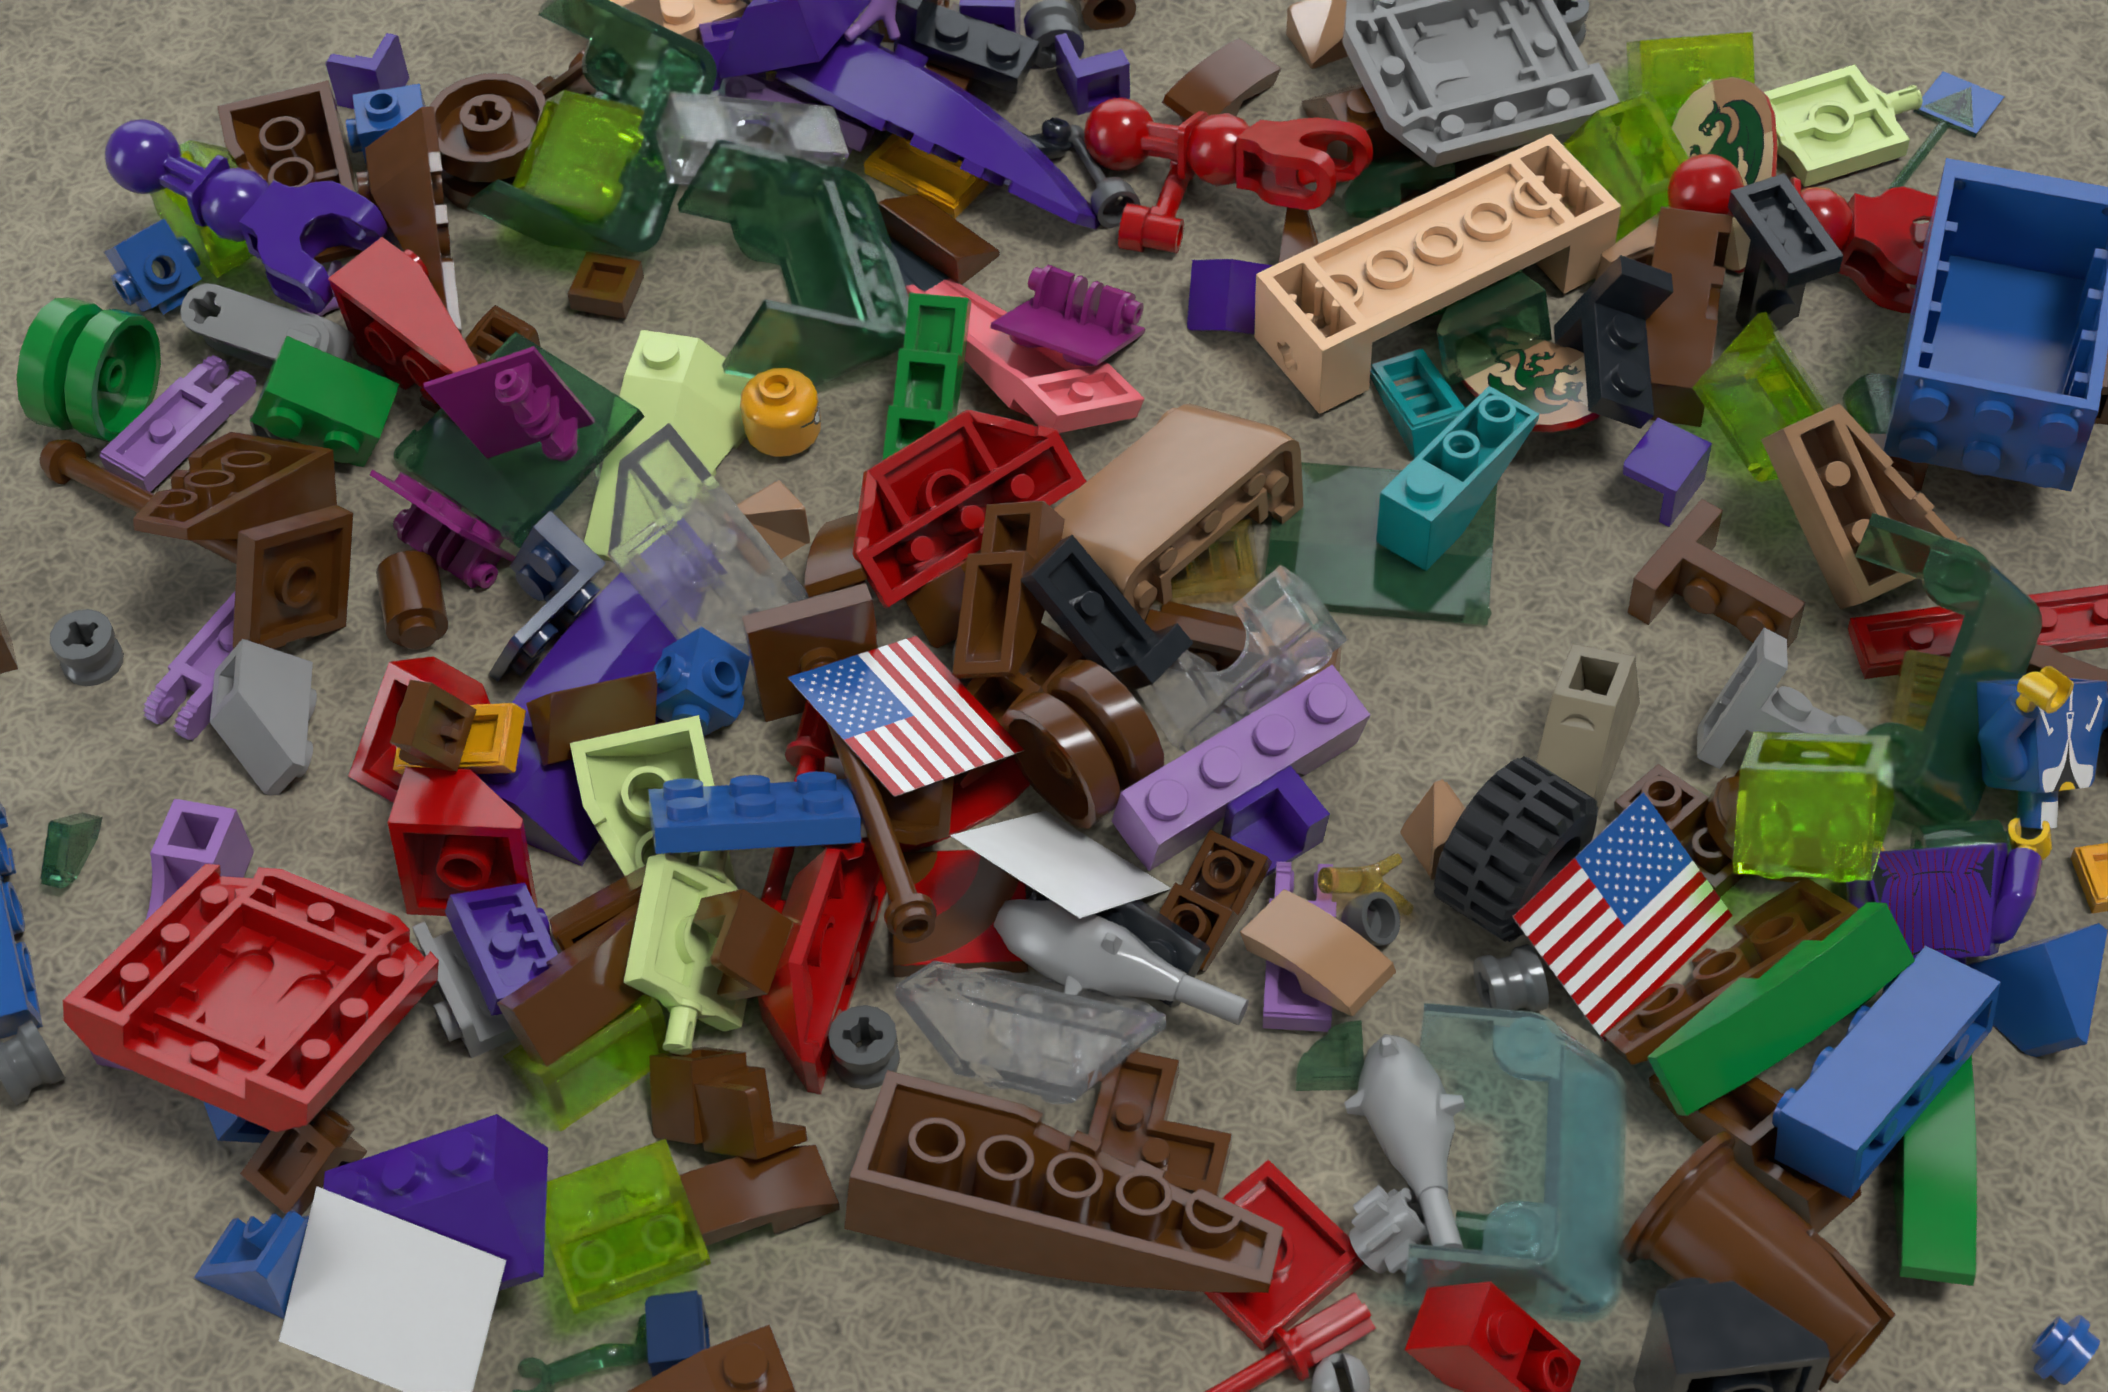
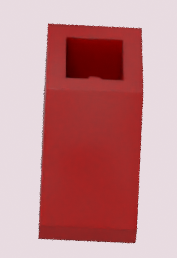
(1487, 1343)

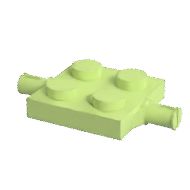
(1839, 124)
(674, 954)

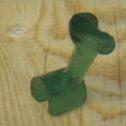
(589, 1360)

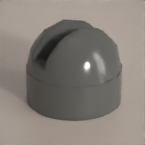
(1373, 918)

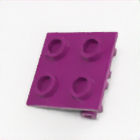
(1071, 319)
(513, 405)
(446, 533)

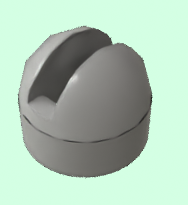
(1325, 1378)

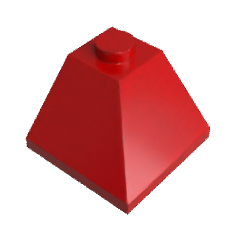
(375, 753)
(454, 839)

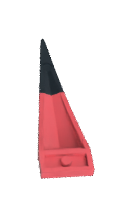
(1027, 378)

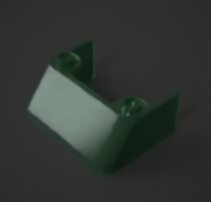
(637, 67)
(832, 256)
(1941, 767)

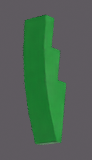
(928, 368)
(1782, 1010)
(1939, 1187)

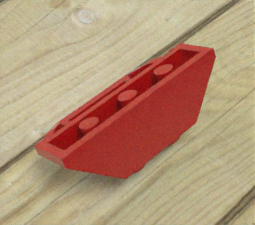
(931, 498)
(833, 919)

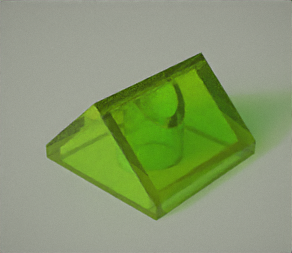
(596, 1067)

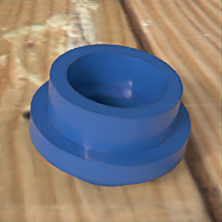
(2064, 1349)

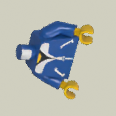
(2040, 738)

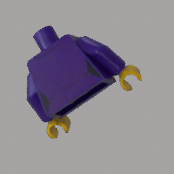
(1958, 896)

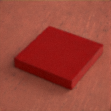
(1309, 1262)

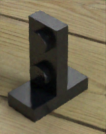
(965, 43)
(1783, 252)
(1612, 334)
(1101, 618)

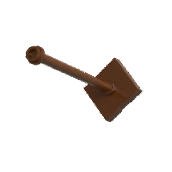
(287, 571)
(807, 637)

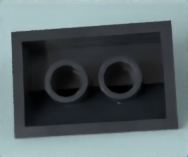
(1725, 1341)

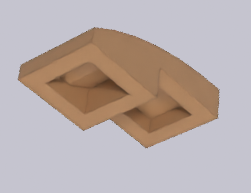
(1321, 950)

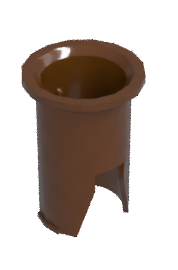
(1729, 1227)

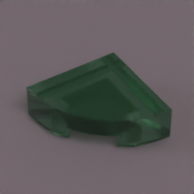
(68, 847)
(1333, 1060)

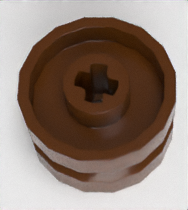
(484, 131)
(1083, 742)

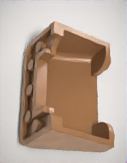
(1179, 495)

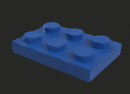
(753, 814)

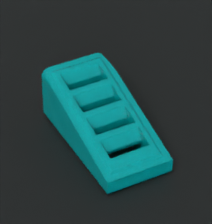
(1415, 431)

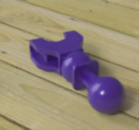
(277, 221)

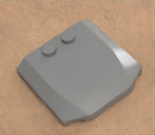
(1471, 73)

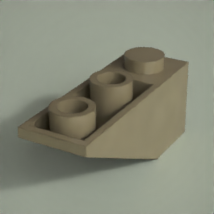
(1590, 718)

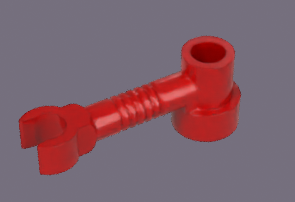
(1155, 226)

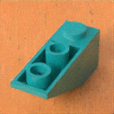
(1452, 478)

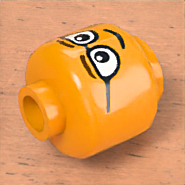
(780, 412)

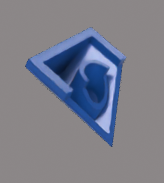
(2047, 990)
(257, 1260)

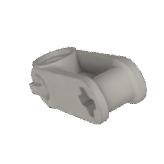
(257, 328)

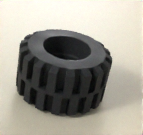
(1512, 844)

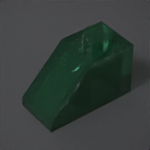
(1492, 326)

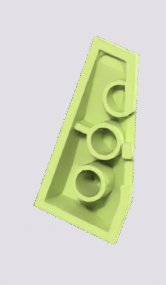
(677, 384)
(616, 778)

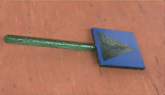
(1953, 105)

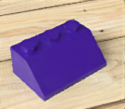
(786, 34)
(466, 1183)

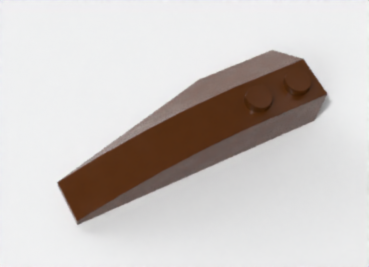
(1017, 1195)

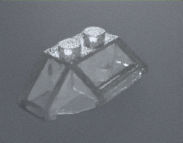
(691, 544)
(1025, 1029)

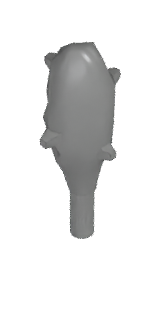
(1103, 958)
(1413, 1126)

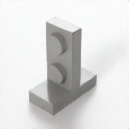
(1755, 704)

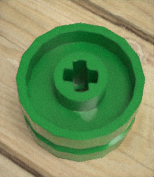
(87, 368)

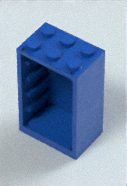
(2006, 327)

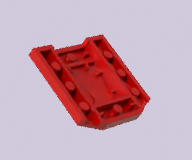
(253, 993)

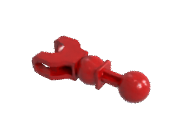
(1224, 150)
(1872, 232)

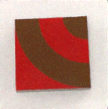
(967, 901)

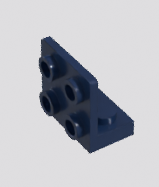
(551, 568)

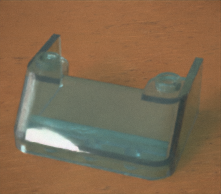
(1554, 1254)

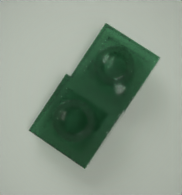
(1381, 186)

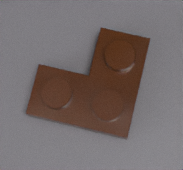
(1135, 1127)

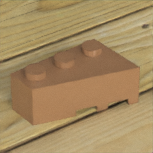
(1834, 484)

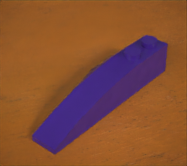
(938, 117)
(607, 642)

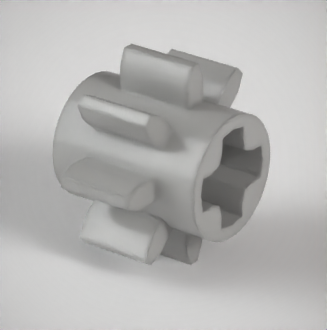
(1386, 1228)

